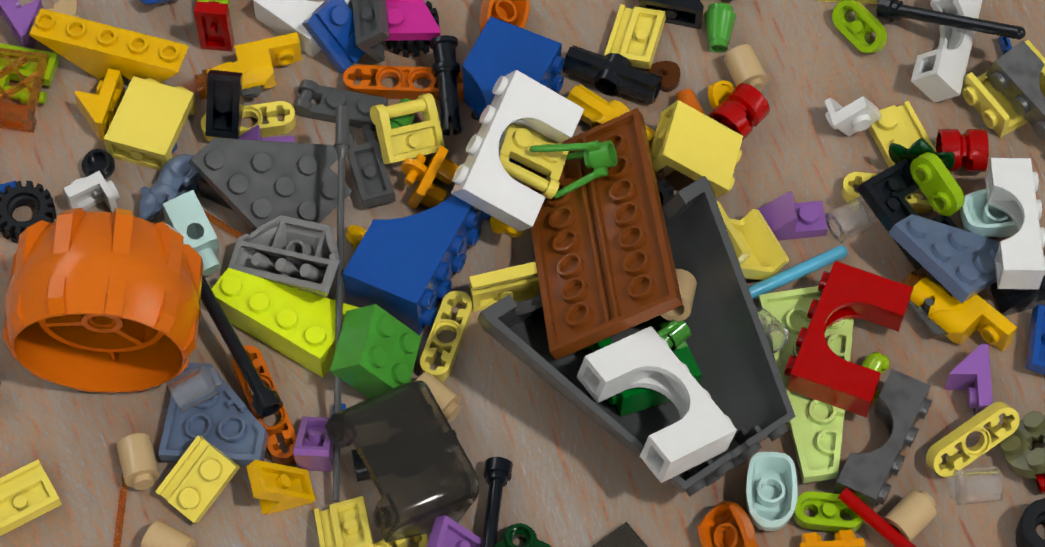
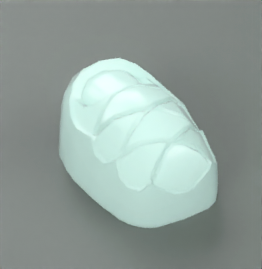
(985, 219)
(771, 490)

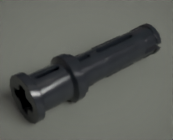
(446, 70)

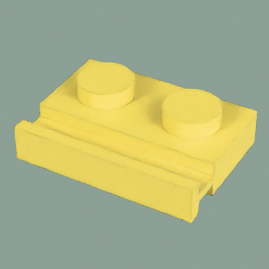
(636, 35)
(897, 126)
(490, 287)
(197, 479)
(25, 496)
(344, 524)

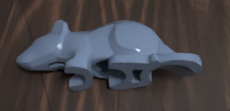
(174, 180)

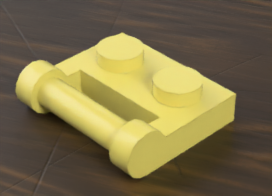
(411, 139)
(516, 145)

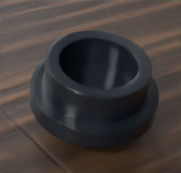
(96, 161)

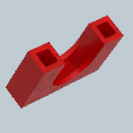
(845, 295)

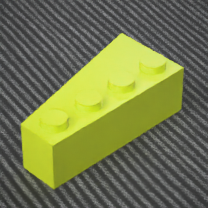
(282, 317)

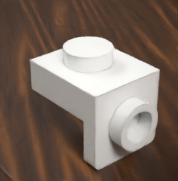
(853, 117)
(90, 191)

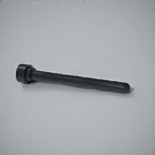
(894, 9)
(264, 399)
(497, 474)

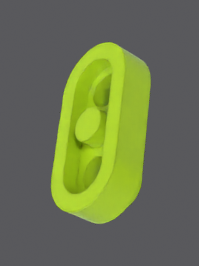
(861, 28)
(937, 184)
(828, 512)

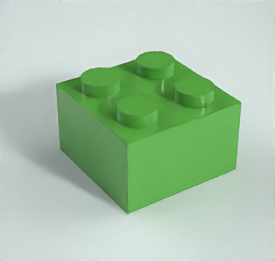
(374, 351)

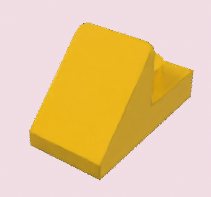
(101, 107)
(279, 486)

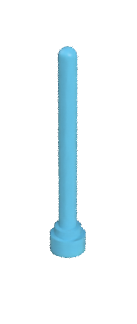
(798, 271)

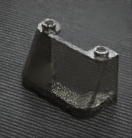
(409, 458)

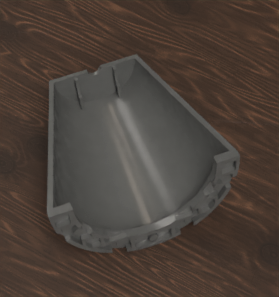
(724, 342)

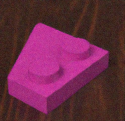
(410, 21)

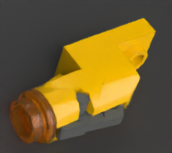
(257, 63)
(956, 320)

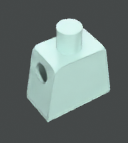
(190, 220)

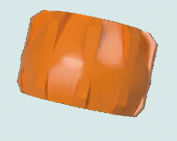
(103, 301)

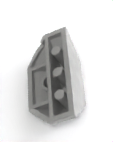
(290, 253)

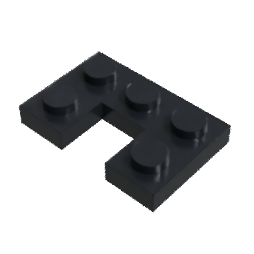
(887, 199)

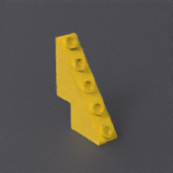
(103, 46)

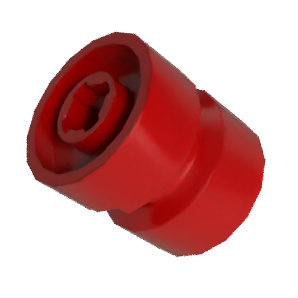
(742, 109)
(970, 148)

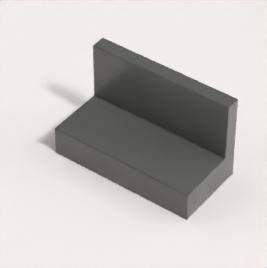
(371, 26)

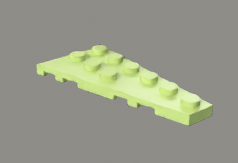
(817, 425)

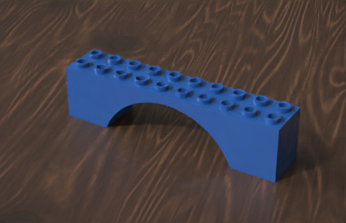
(411, 259)

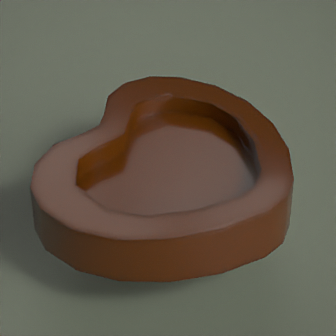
(669, 71)

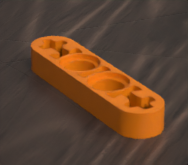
(404, 74)
(284, 426)

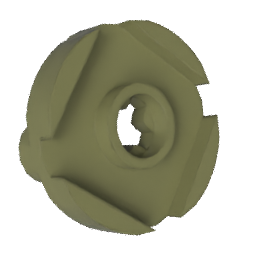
(1018, 446)

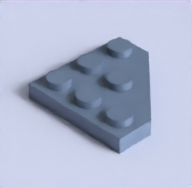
(951, 255)
(221, 421)

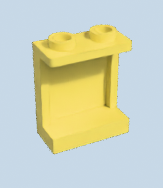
(992, 104)
(149, 122)
(696, 146)
(755, 245)

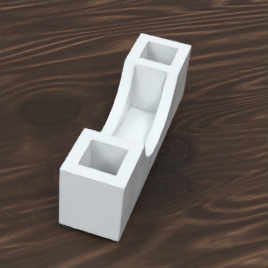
(943, 70)
(1012, 189)

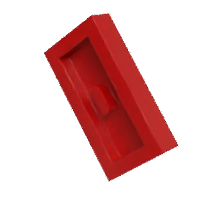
(214, 26)

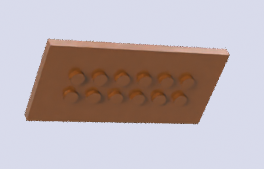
(604, 245)

